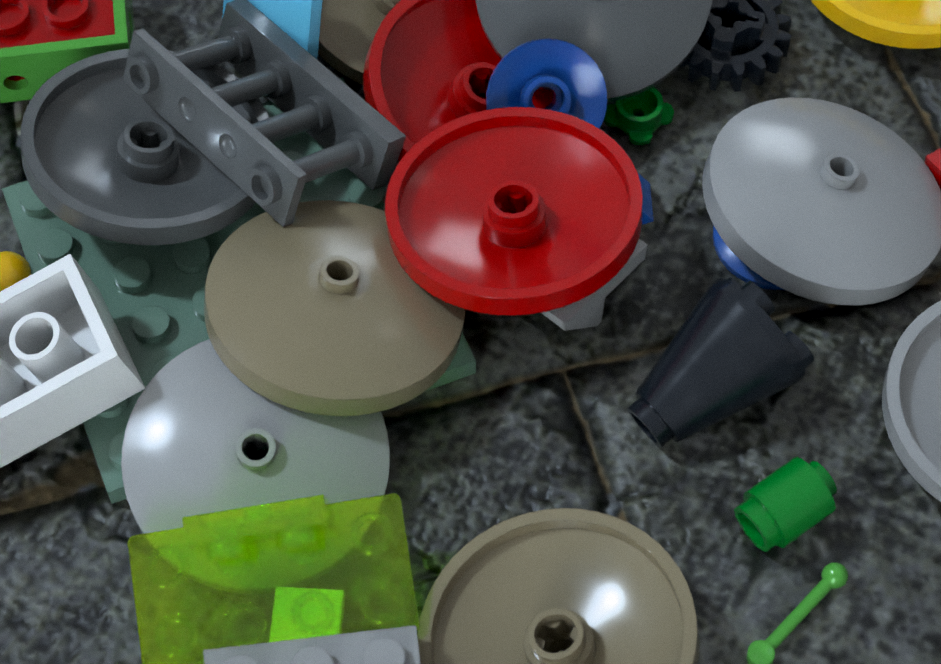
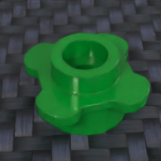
(640, 129)

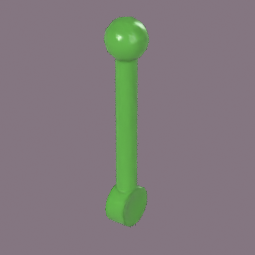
(763, 651)

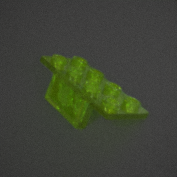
(272, 576)

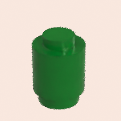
(786, 504)

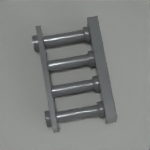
(290, 78)

